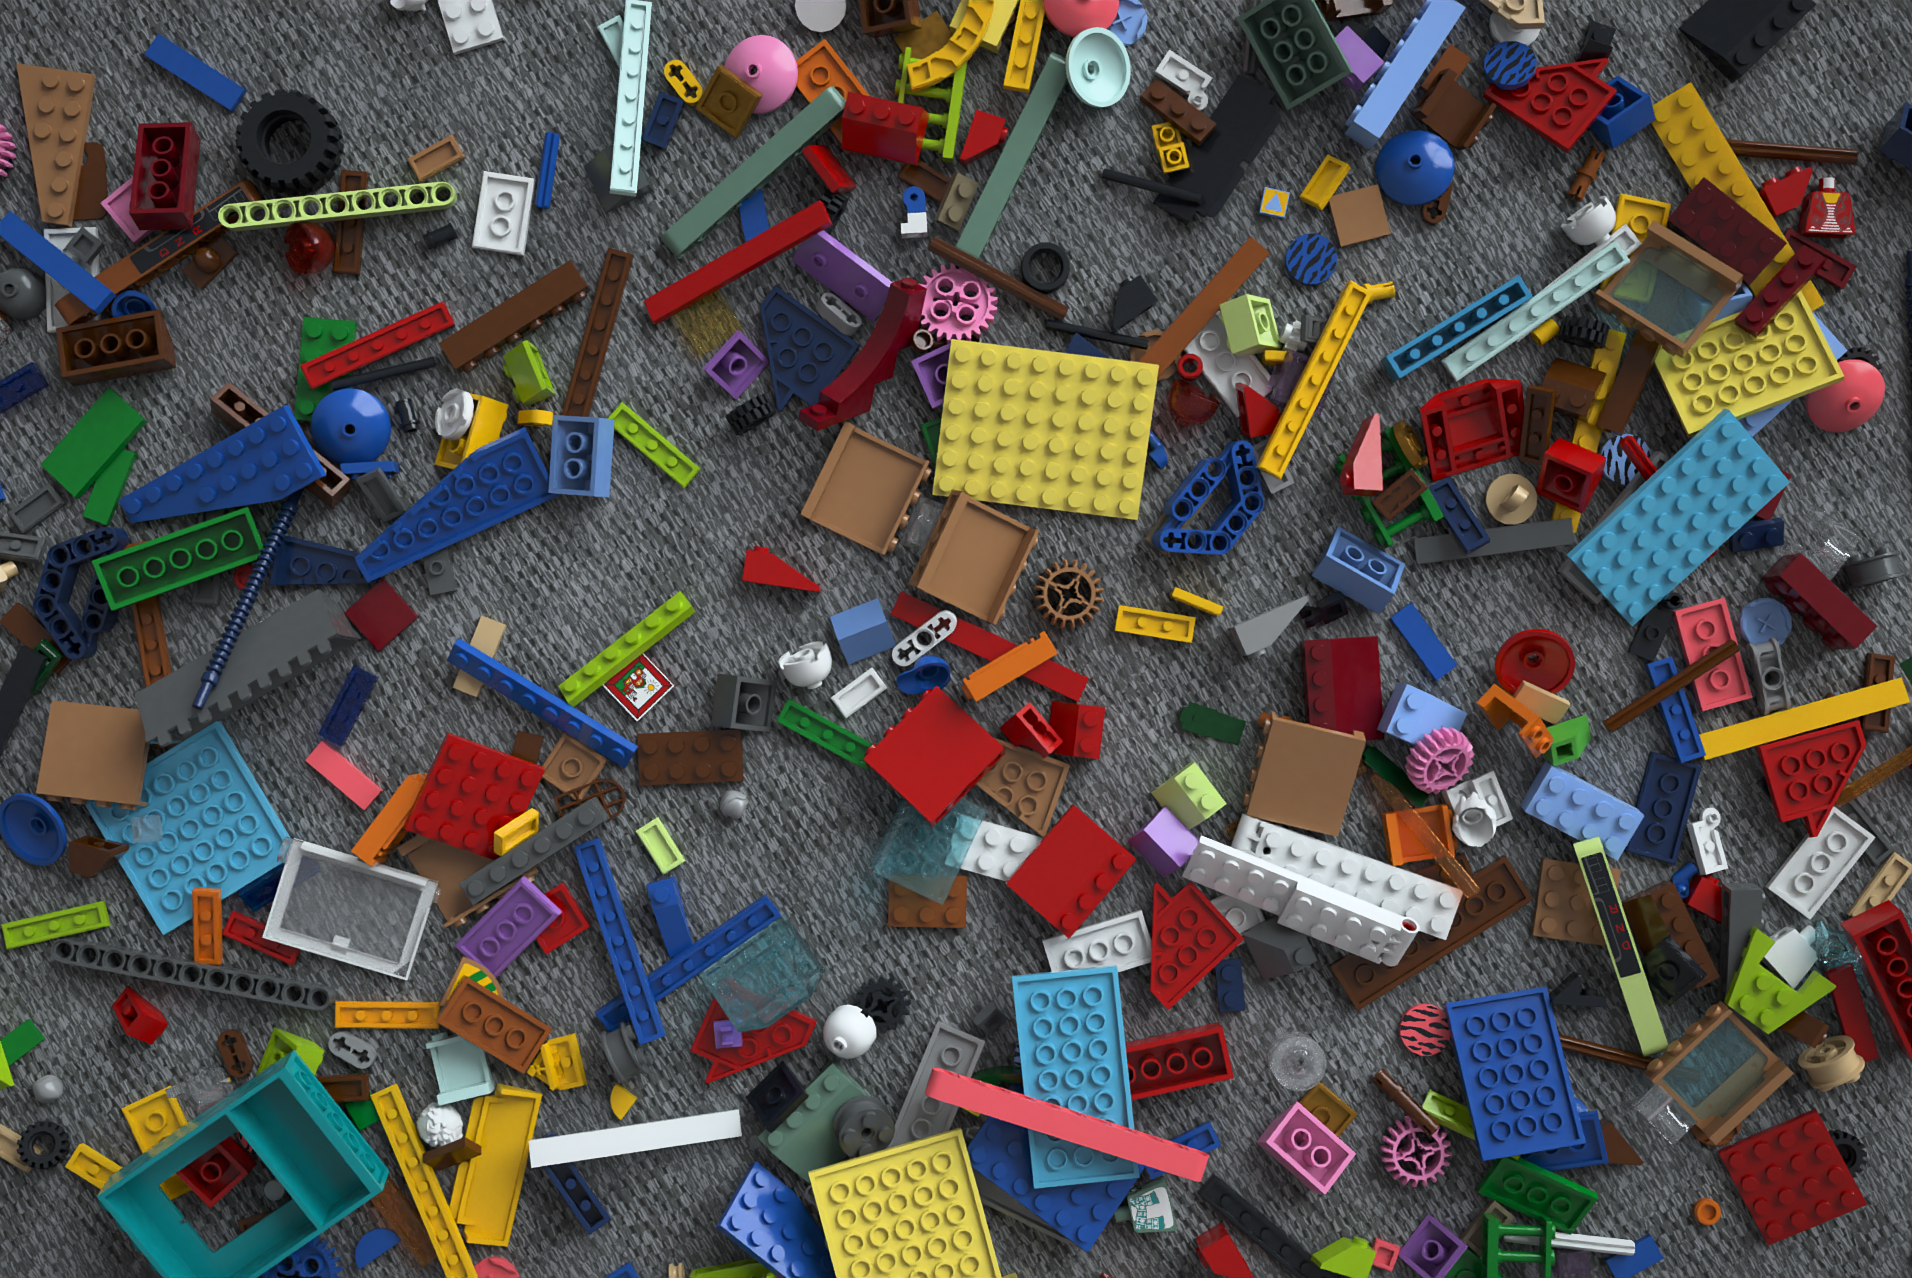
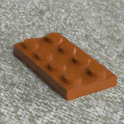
(493, 1024)

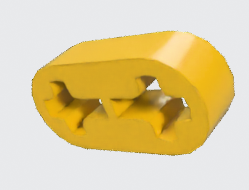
(688, 78)
(535, 418)

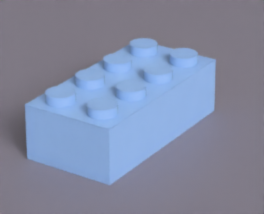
(1581, 809)

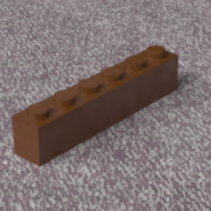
(514, 317)
(240, 411)

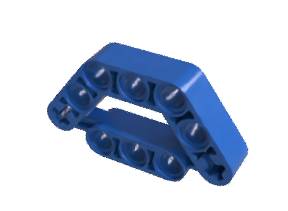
(1228, 537)

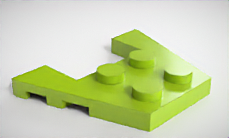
(1763, 996)

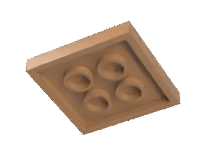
(1564, 904)

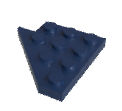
(801, 349)

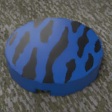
(1510, 65)
(1310, 259)

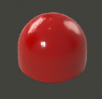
(1189, 358)

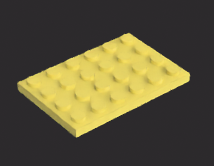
(1748, 372)

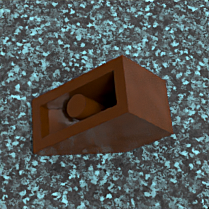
(94, 855)
(1616, 1146)

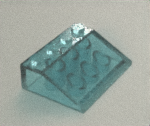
(925, 856)

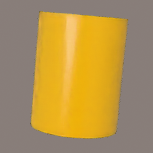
(1545, 332)

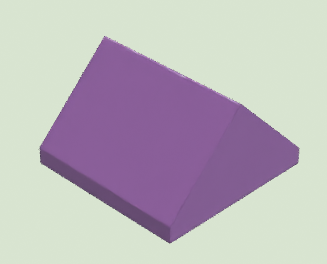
(736, 364)
(933, 373)
(1164, 842)
(1432, 1249)

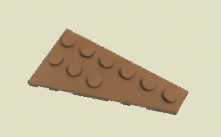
(57, 127)
(1026, 784)

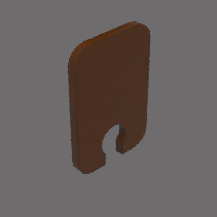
(92, 185)

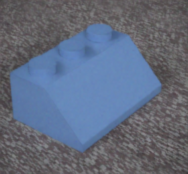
(581, 456)
(1359, 570)

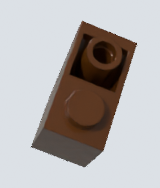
(1805, 1029)

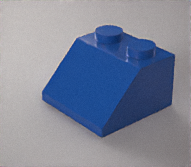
(1624, 115)

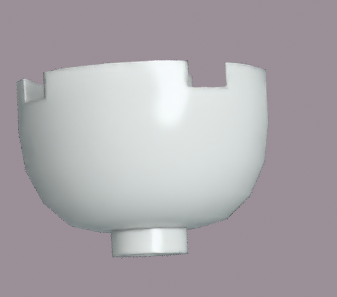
(1591, 223)
(807, 666)
(849, 1032)

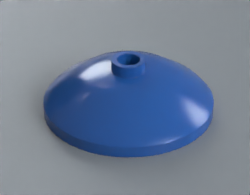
(1413, 183)
(355, 408)
(32, 829)

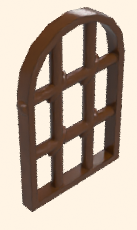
(598, 794)

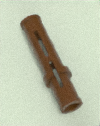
(1398, 1094)

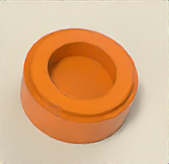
(1706, 1211)

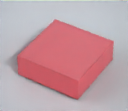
(1385, 1254)

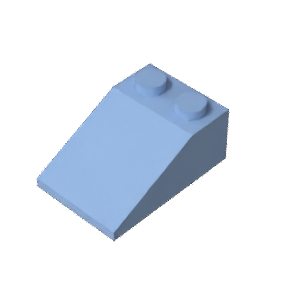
(1416, 712)

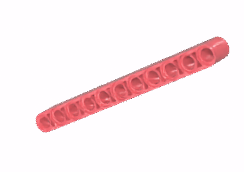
(1066, 1124)

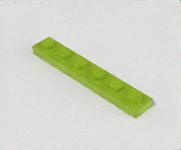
(626, 649)

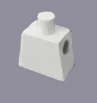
(1791, 954)

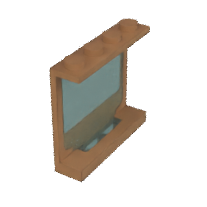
(1669, 290)
(1718, 1071)

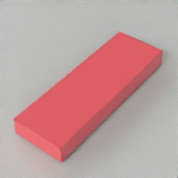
(344, 775)

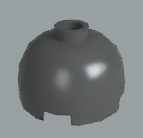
(22, 293)

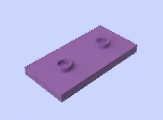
(844, 273)
(508, 927)

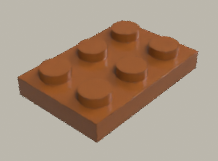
(915, 910)

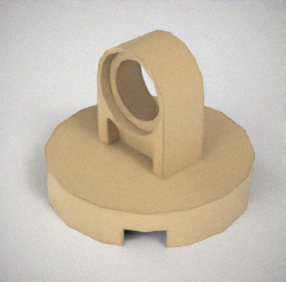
(1510, 499)

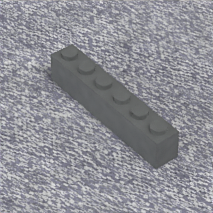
(534, 850)
(1741, 911)

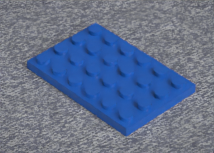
(1514, 1074)
(1076, 1211)

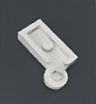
(1185, 78)
(1707, 842)

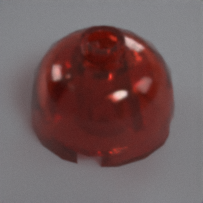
(309, 248)
(1190, 403)

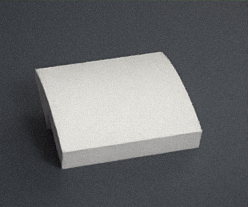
(1487, 788)

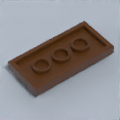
(690, 757)

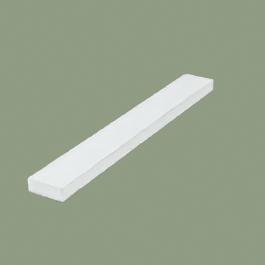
(634, 1138)

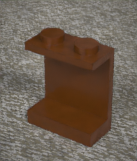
(1452, 111)

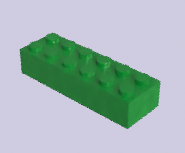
(179, 559)

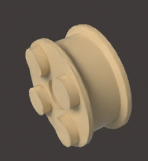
(1832, 1063)

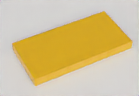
(1637, 215)
(153, 1121)

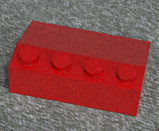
(1070, 871)

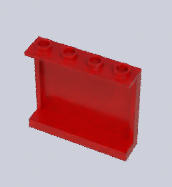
(934, 755)

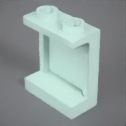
(459, 1068)

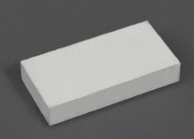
(858, 692)

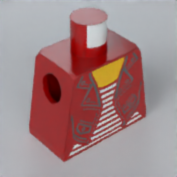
(1826, 213)

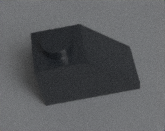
(1131, 301)

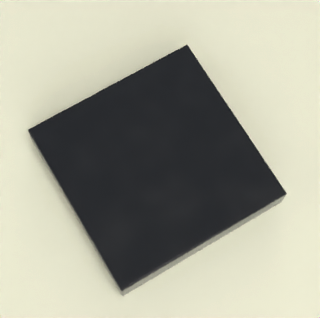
(1671, 970)
(777, 1096)

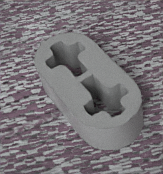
(838, 314)
(349, 1054)

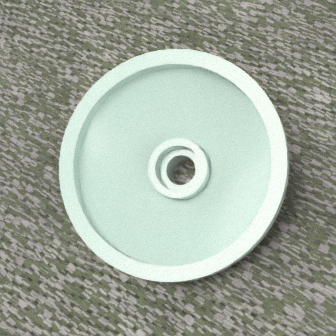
(1106, 63)

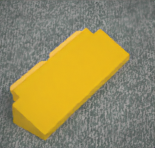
(490, 1184)

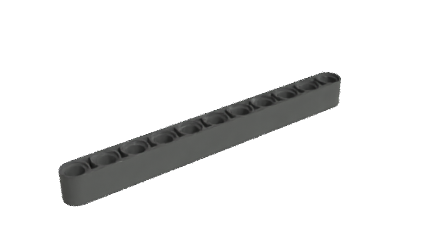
(181, 973)

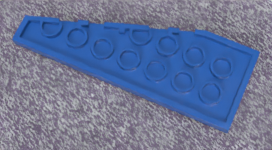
(246, 468)
(475, 495)
(775, 1227)

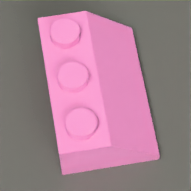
(1306, 1148)

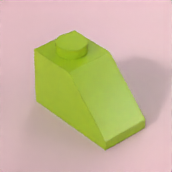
(1346, 1257)

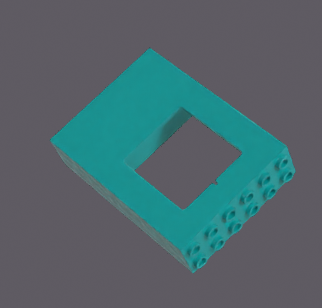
(300, 1140)

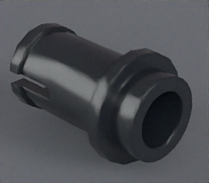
(439, 236)
(407, 415)
(1675, 602)

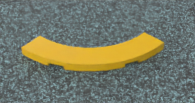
(958, 49)

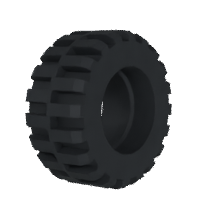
(266, 118)

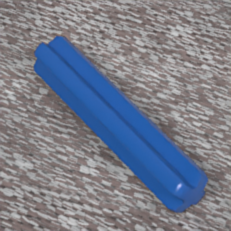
(547, 170)

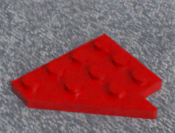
(1558, 100)
(1811, 771)
(1185, 941)
(758, 1045)

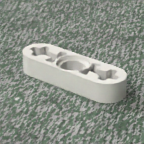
(914, 655)

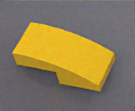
(1169, 148)

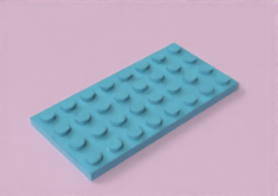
(1678, 517)
(1076, 1060)

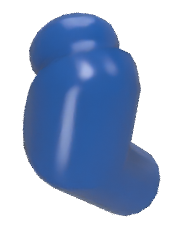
(1682, 877)

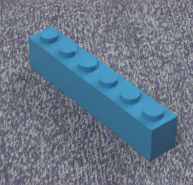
(1456, 328)

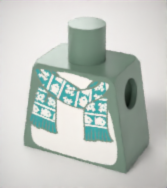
(1148, 1208)

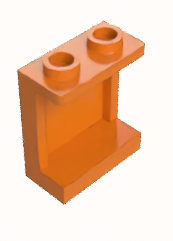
(1501, 707)
(1404, 846)

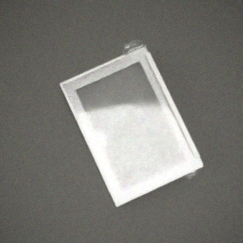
(349, 909)

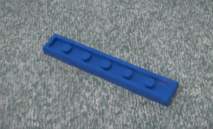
(55, 263)

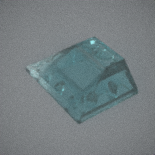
(764, 976)

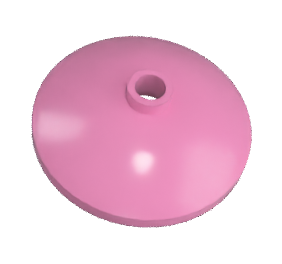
(775, 74)

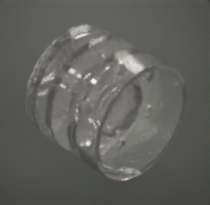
(1296, 1045)

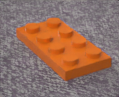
(822, 69)

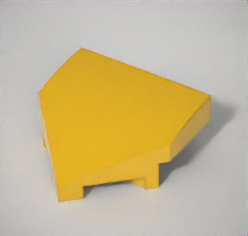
(560, 1063)

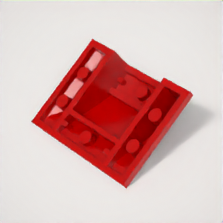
(1472, 426)

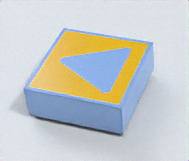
(1274, 203)

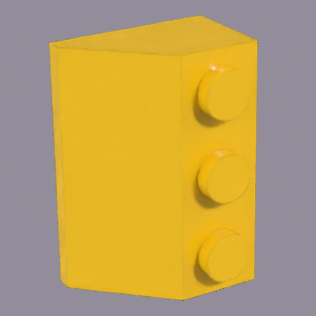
(483, 429)

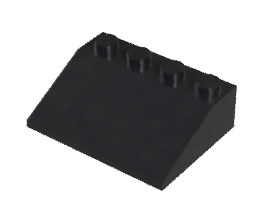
(1741, 31)

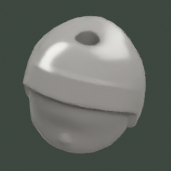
(733, 804)
(47, 1089)

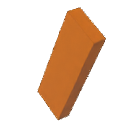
(207, 925)

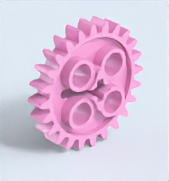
(951, 325)

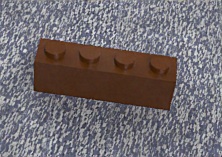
(115, 348)
(1662, 913)

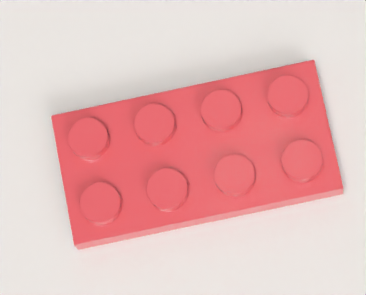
(1700, 631)

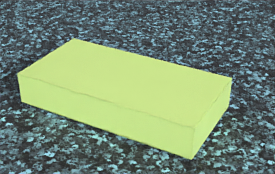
(660, 845)

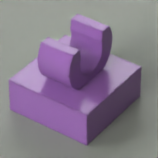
(726, 1035)

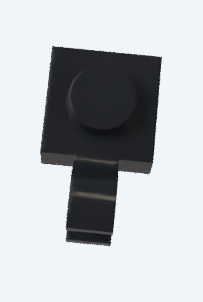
(1327, 609)

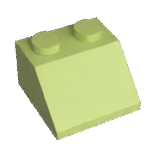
(1249, 325)
(1189, 796)

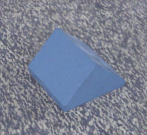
(862, 631)

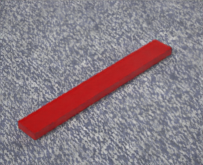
(738, 262)
(989, 646)

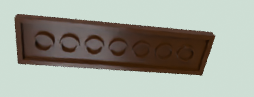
(1498, 897)

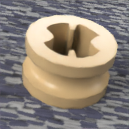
(676, 1271)

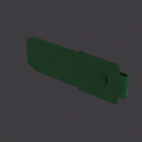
(1211, 723)
(1394, 774)

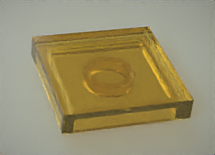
(708, 322)

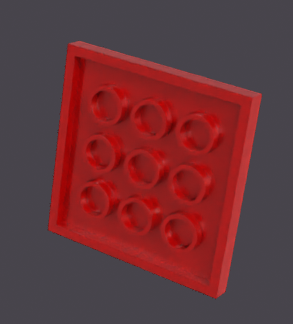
(472, 795)
(1792, 1177)

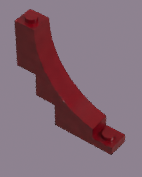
(854, 389)

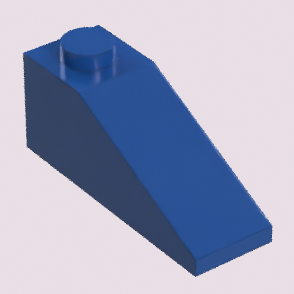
(670, 914)

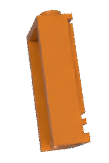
(1008, 667)
(388, 827)

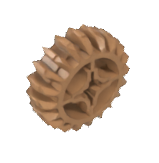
(1079, 574)

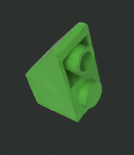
(1569, 740)

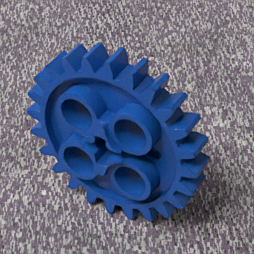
(302, 1262)

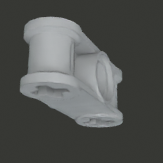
(1763, 659)

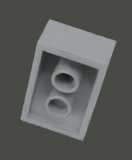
(1262, 630)

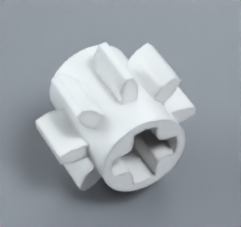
(1291, 337)

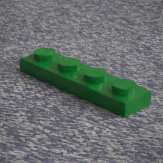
(824, 732)

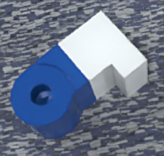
(915, 205)

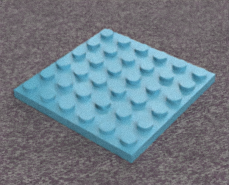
(212, 825)

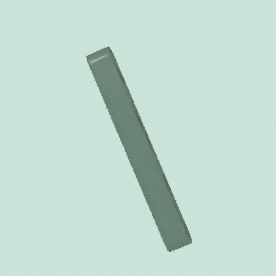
(1014, 157)
(755, 172)

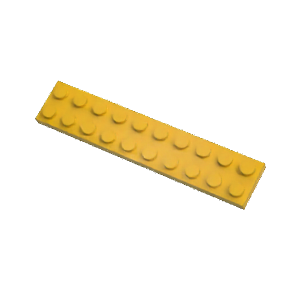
(1703, 152)

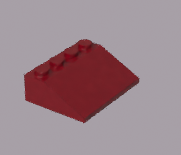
(1343, 685)

